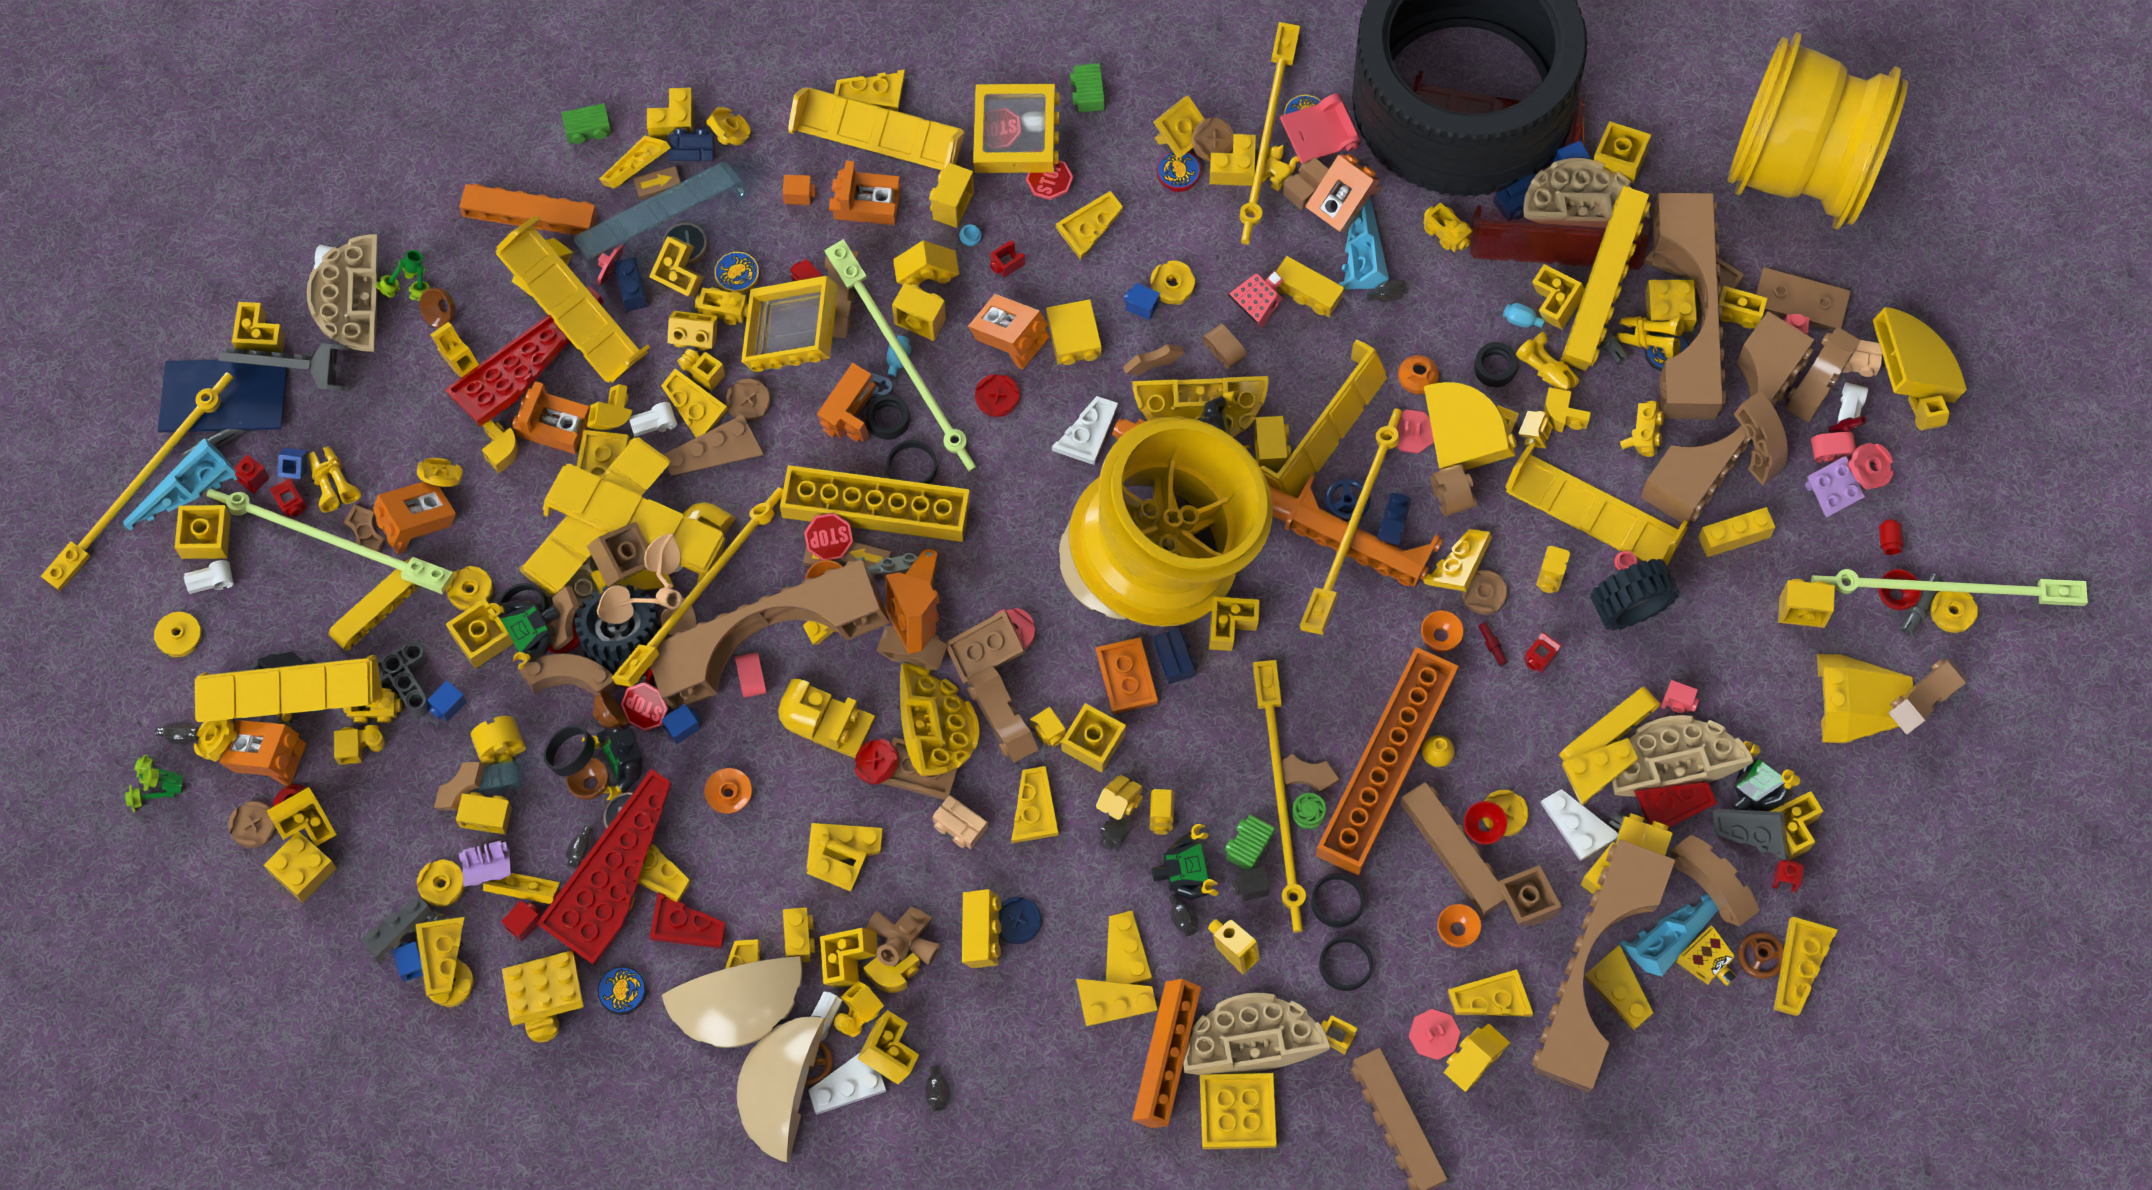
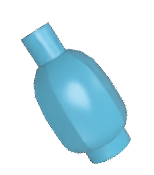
(1522, 316)
(892, 359)

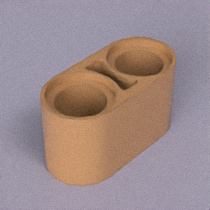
(1224, 346)

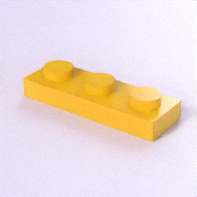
(524, 888)

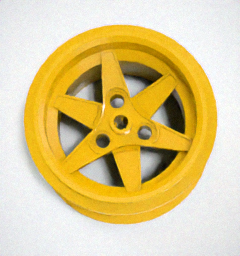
(1817, 131)
(1122, 548)

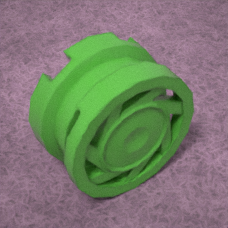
(1309, 811)

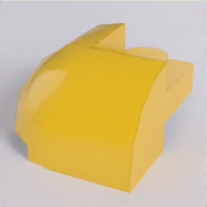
(710, 515)
(803, 708)

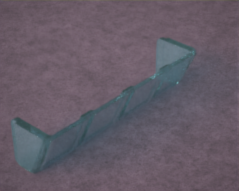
(656, 211)

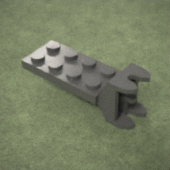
(322, 364)

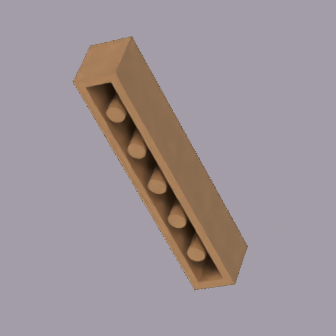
(1453, 848)
(1398, 1121)

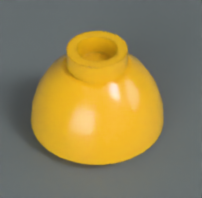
(1438, 751)

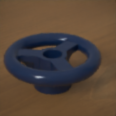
(1341, 504)

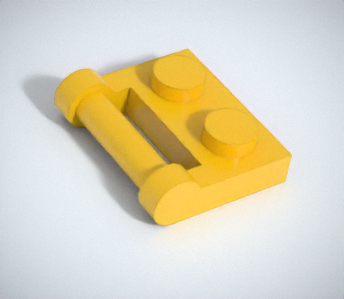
(832, 869)

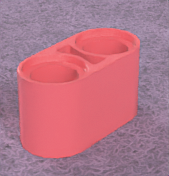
(1833, 446)
(750, 674)

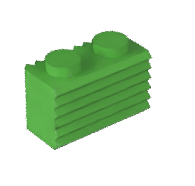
(1088, 88)
(586, 123)
(1249, 843)

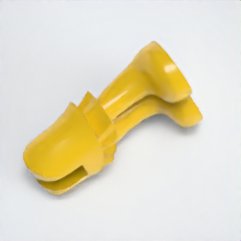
(1644, 339)
(1553, 372)
(323, 473)

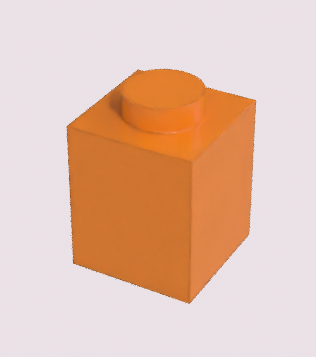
(798, 189)

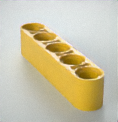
(371, 610)
(1613, 725)

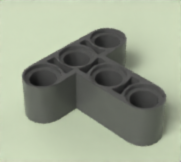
(404, 674)

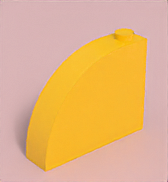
(1917, 357)
(1467, 426)

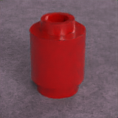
(1891, 537)

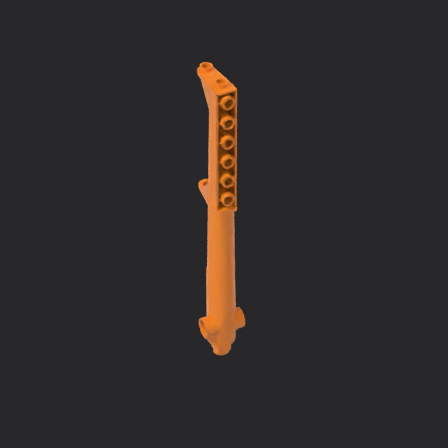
(1325, 529)

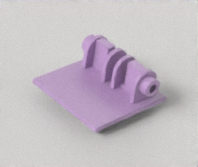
(1834, 486)
(485, 866)

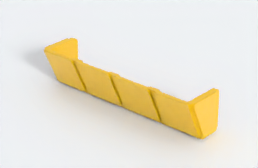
(875, 128)
(568, 302)
(1332, 423)
(613, 507)
(1592, 510)
(566, 546)
(287, 689)

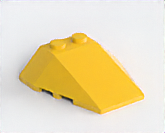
(1857, 697)

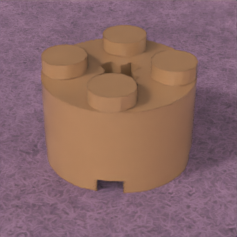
(1453, 490)

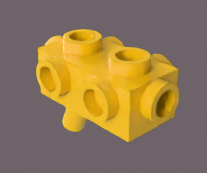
(1454, 232)
(728, 306)
(1646, 435)
(382, 709)

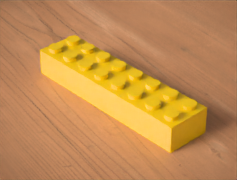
(1603, 281)
(876, 503)

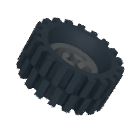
(1634, 594)
(615, 651)

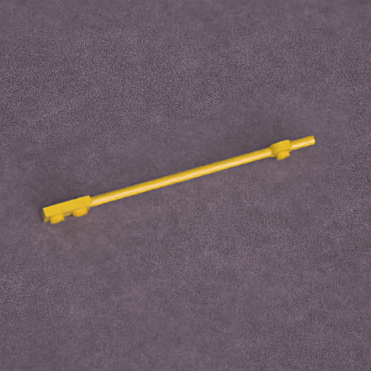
(1283, 55)
(74, 555)
(1324, 600)
(644, 655)
(1269, 697)

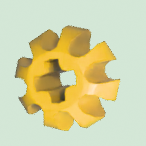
(542, 1029)

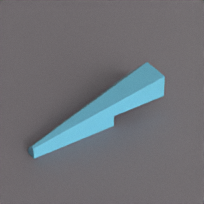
(1366, 259)
(197, 472)
(1672, 935)

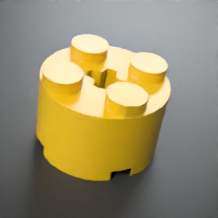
(497, 740)

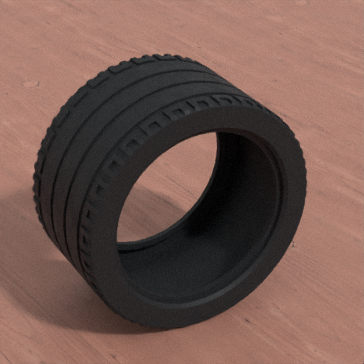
(1456, 149)

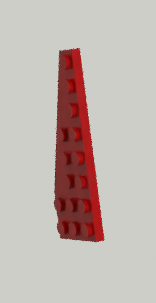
(509, 371)
(601, 890)

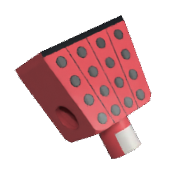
(1258, 297)

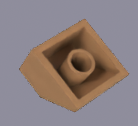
(619, 553)
(1530, 897)

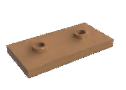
(1796, 295)

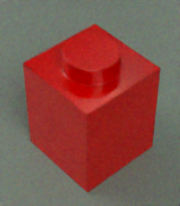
(521, 920)

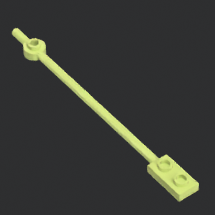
(853, 275)
(414, 571)
(2049, 591)

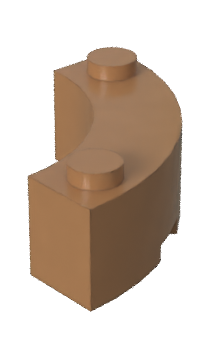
(844, 302)
(1823, 374)
(1768, 436)
(567, 669)
(1919, 701)
(1006, 724)
(1716, 878)

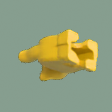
(1276, 169)

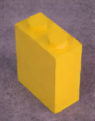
(1073, 332)

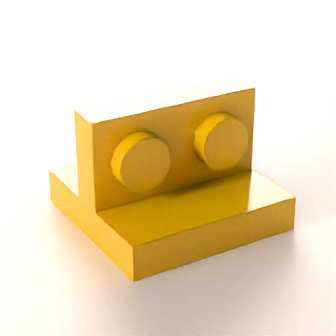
(1178, 125)
(844, 727)

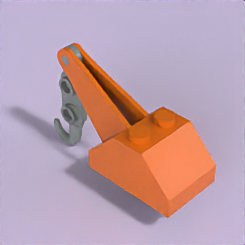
(910, 596)

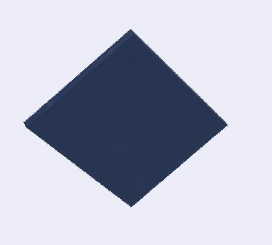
(251, 397)

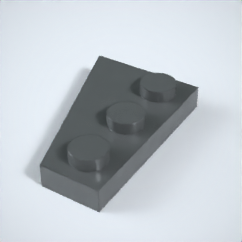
(1755, 828)
(389, 933)

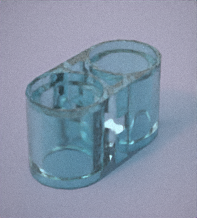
(499, 778)

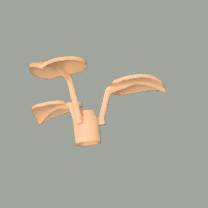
(664, 558)

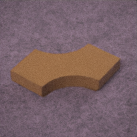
(1163, 356)
(361, 523)
(567, 605)
(1318, 776)
(466, 780)

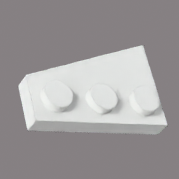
(1088, 433)
(1578, 825)
(846, 1085)

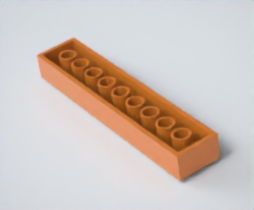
(1386, 761)

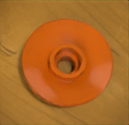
(726, 780)

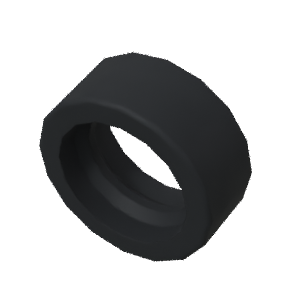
(1499, 349)
(892, 432)

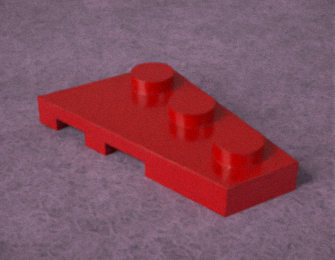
(1675, 802)
(683, 925)

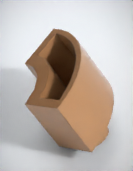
(894, 650)

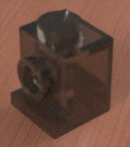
(1115, 832)

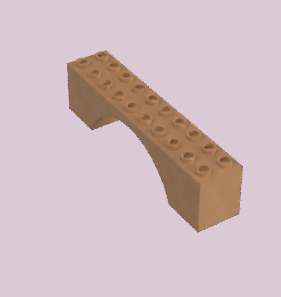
(1686, 236)
(1690, 475)
(694, 659)
(1572, 1043)

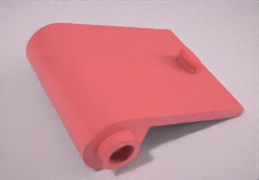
(1321, 129)

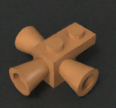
(903, 937)

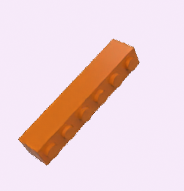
(518, 207)
(1166, 1053)

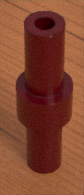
(1848, 424)
(1493, 644)

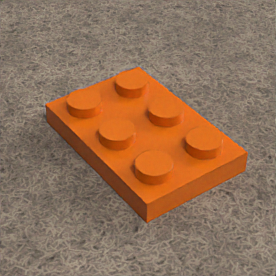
(1126, 675)

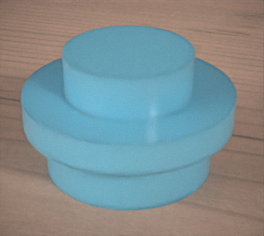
(970, 235)

